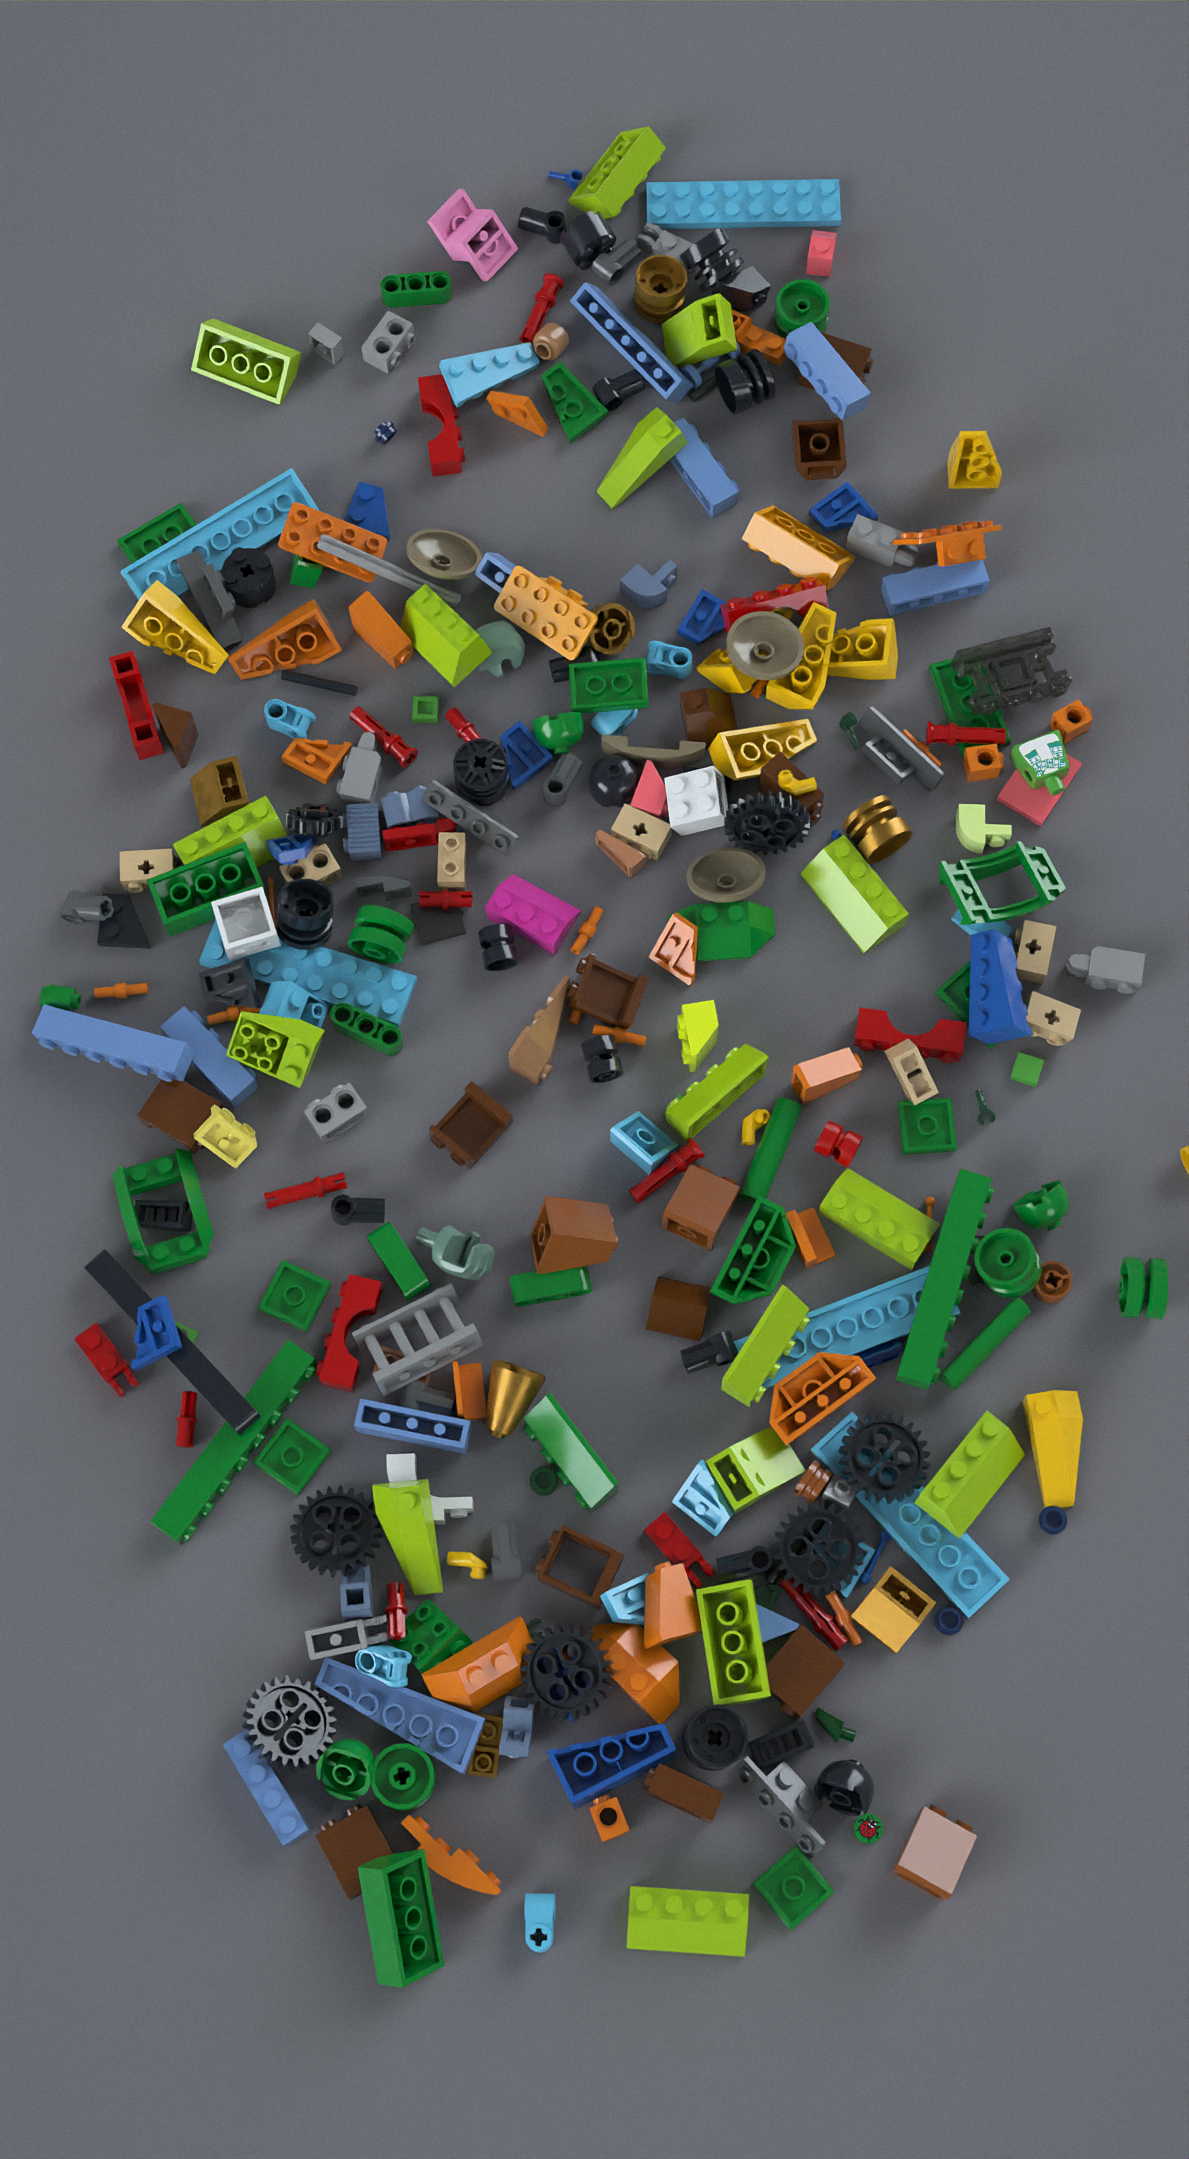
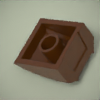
(819, 448)

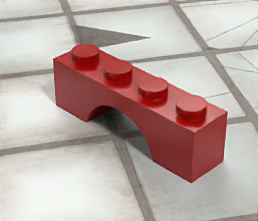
(444, 449)
(795, 596)
(136, 705)
(941, 1042)
(359, 1299)

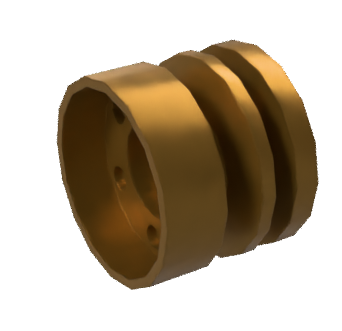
(659, 288)
(877, 829)

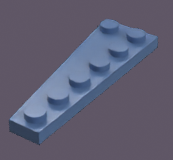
(419, 1719)

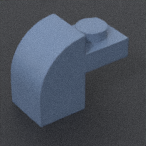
(646, 589)
(357, 1594)
(517, 1727)

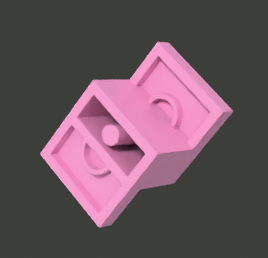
(472, 235)

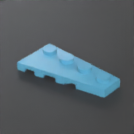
(479, 372)

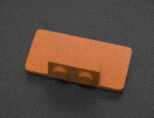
(307, 525)
(953, 542)

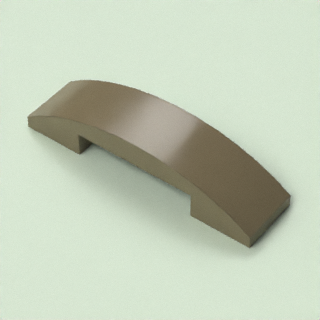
(688, 752)

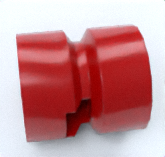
(838, 1143)

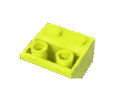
(699, 1029)

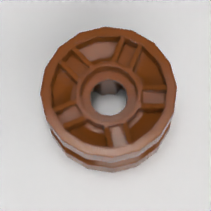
(1063, 1278)
(813, 1482)

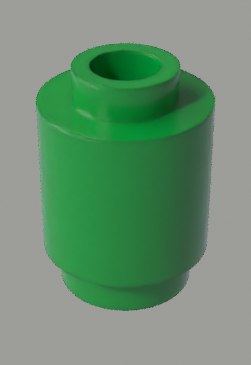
(60, 997)

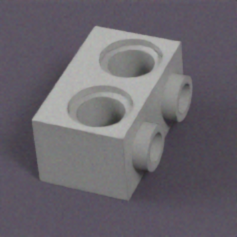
(384, 341)
(341, 1118)

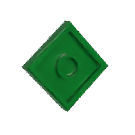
(927, 1126)
(294, 1296)
(292, 1456)
(793, 1888)

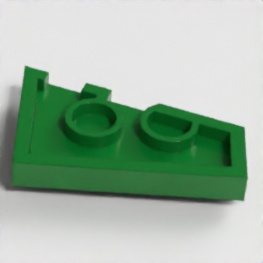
(572, 402)

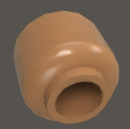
(550, 341)

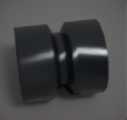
(497, 947)
(602, 1061)

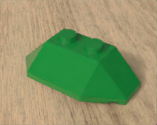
(730, 929)
(757, 1255)

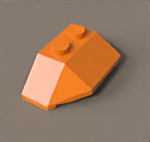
(816, 1393)
(482, 1669)
(643, 1674)

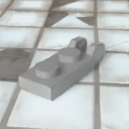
(666, 243)

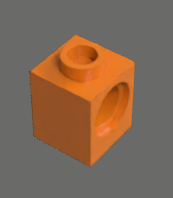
(1071, 730)
(975, 770)
(618, 1828)

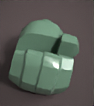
(504, 644)
(458, 1253)

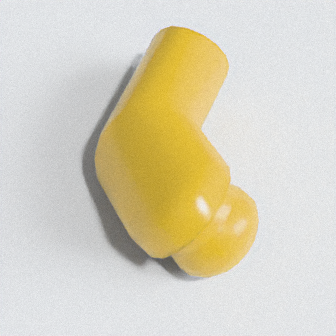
(790, 784)
(752, 1123)
(469, 1560)

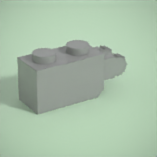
(875, 542)
(361, 773)
(1109, 969)
(343, 1637)

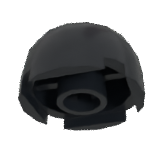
(613, 781)
(846, 1786)

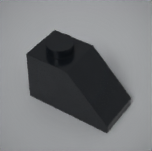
(743, 289)

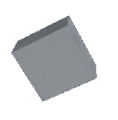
(326, 344)

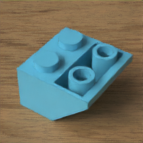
(294, 1002)

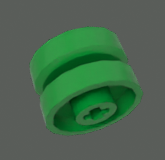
(800, 304)
(380, 934)
(1008, 1262)
(1143, 1288)
(394, 1762)

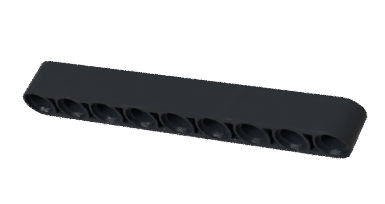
(189, 1358)

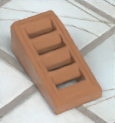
(623, 855)

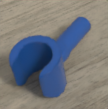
(570, 179)

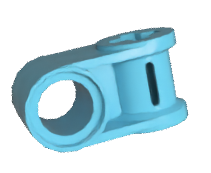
(666, 658)
(293, 720)
(613, 721)
(384, 1663)
(539, 1915)

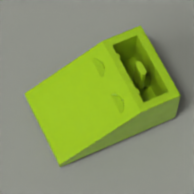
(700, 331)
(276, 1045)
(754, 1468)

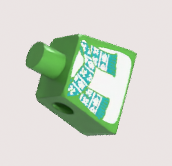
(1042, 762)

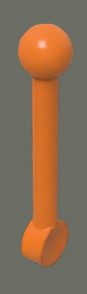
(271, 898)
(930, 1202)

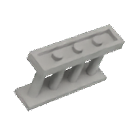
(427, 1359)

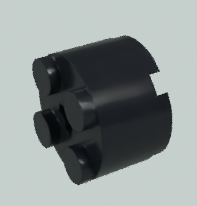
(588, 239)
(249, 577)

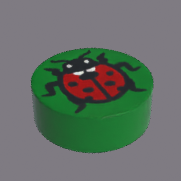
(868, 1828)

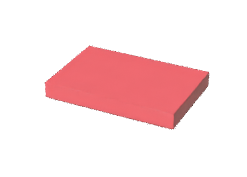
(1034, 803)

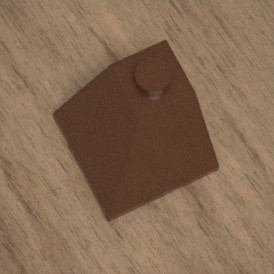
(706, 714)

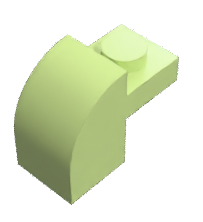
(974, 832)

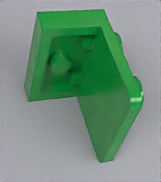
(431, 1637)

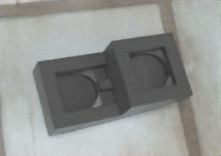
(393, 887)

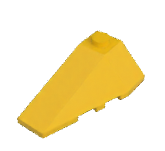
(973, 462)
(168, 624)
(865, 651)
(808, 680)
(745, 751)
(1055, 1437)

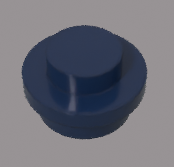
(385, 432)
(1052, 1520)
(948, 1620)

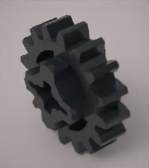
(314, 820)

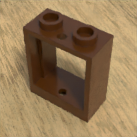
(555, 1542)
(683, 1792)

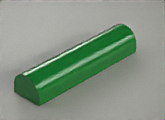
(771, 1150)
(984, 1344)

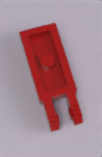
(416, 836)
(105, 1357)
(677, 1547)

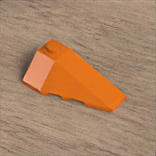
(291, 642)

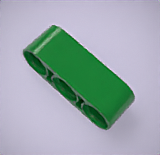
(406, 296)
(359, 1019)
(398, 1261)
(537, 1288)

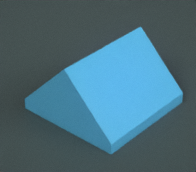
(642, 1142)

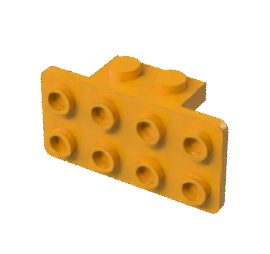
(547, 611)

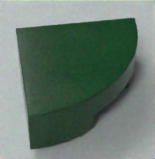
(767, 1595)

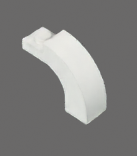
(404, 1468)

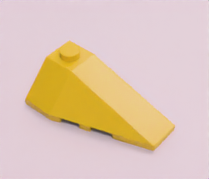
(724, 674)

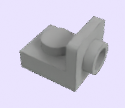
(839, 1494)

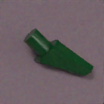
(834, 1726)

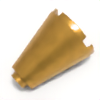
(510, 1396)

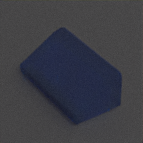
(882, 1353)

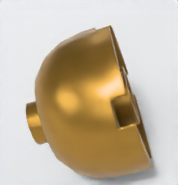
(612, 629)

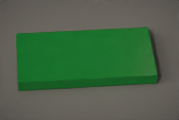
(955, 697)

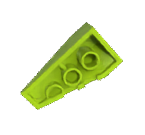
(646, 451)
(409, 1525)

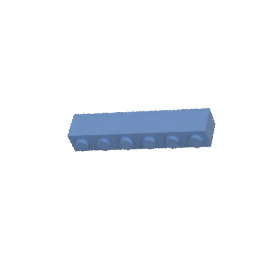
(631, 342)
(113, 1043)

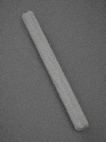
(385, 569)

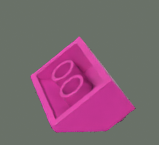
(532, 913)

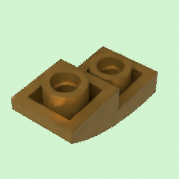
(486, 1753)

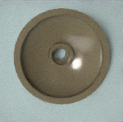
(443, 554)
(766, 635)
(726, 874)

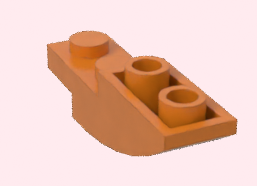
(750, 337)
(459, 1867)

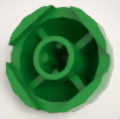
(559, 731)
(1043, 1207)
(346, 1769)

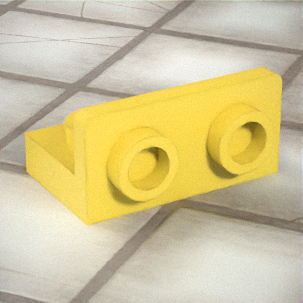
(226, 1136)

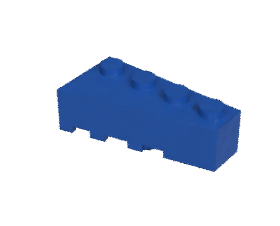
(995, 991)
(610, 1762)

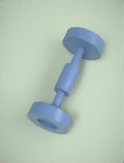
(693, 374)

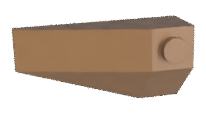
(535, 1046)

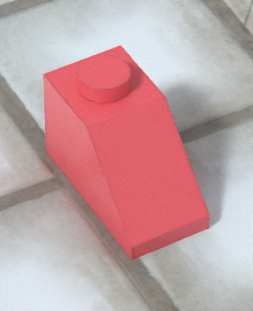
(821, 253)
(651, 793)

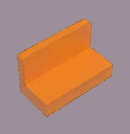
(809, 1237)
(469, 1391)

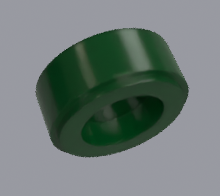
(543, 1481)

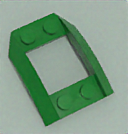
(967, 896)
(151, 1176)

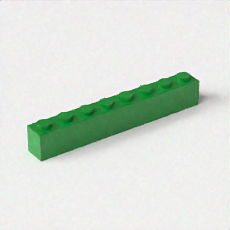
(944, 1279)
(228, 1450)

